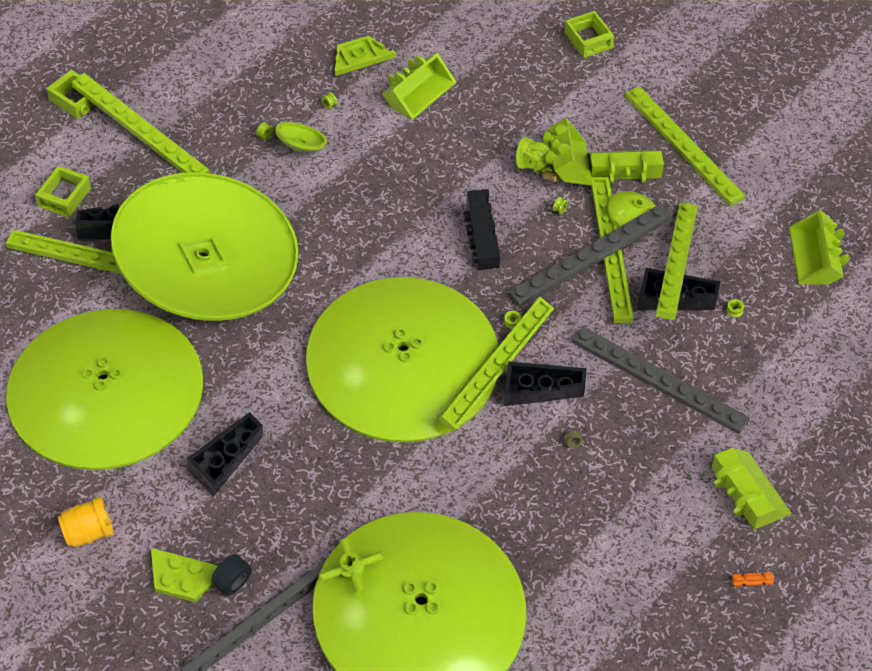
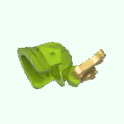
(533, 155)

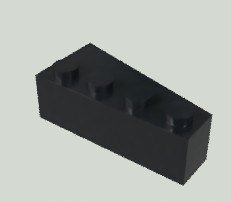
(95, 222)
(481, 230)
(695, 292)
(542, 383)
(221, 456)

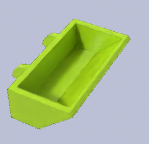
(418, 86)
(568, 153)
(626, 164)
(817, 249)
(748, 487)

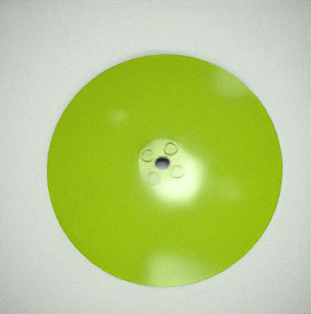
(192, 213)
(390, 391)
(110, 421)
(470, 588)

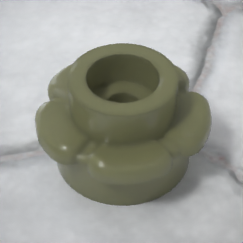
(573, 439)

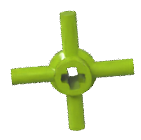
(351, 566)

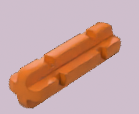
(752, 579)

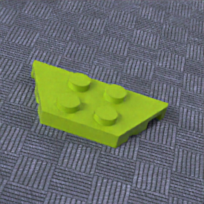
(360, 54)
(181, 575)

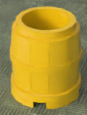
(85, 523)

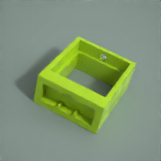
(594, 45)
(61, 87)
(59, 205)

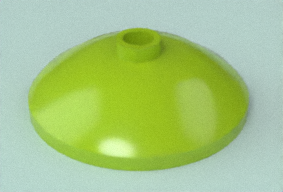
(300, 137)
(627, 206)

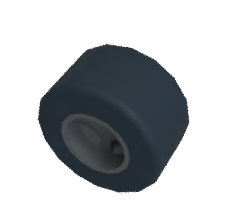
(231, 574)

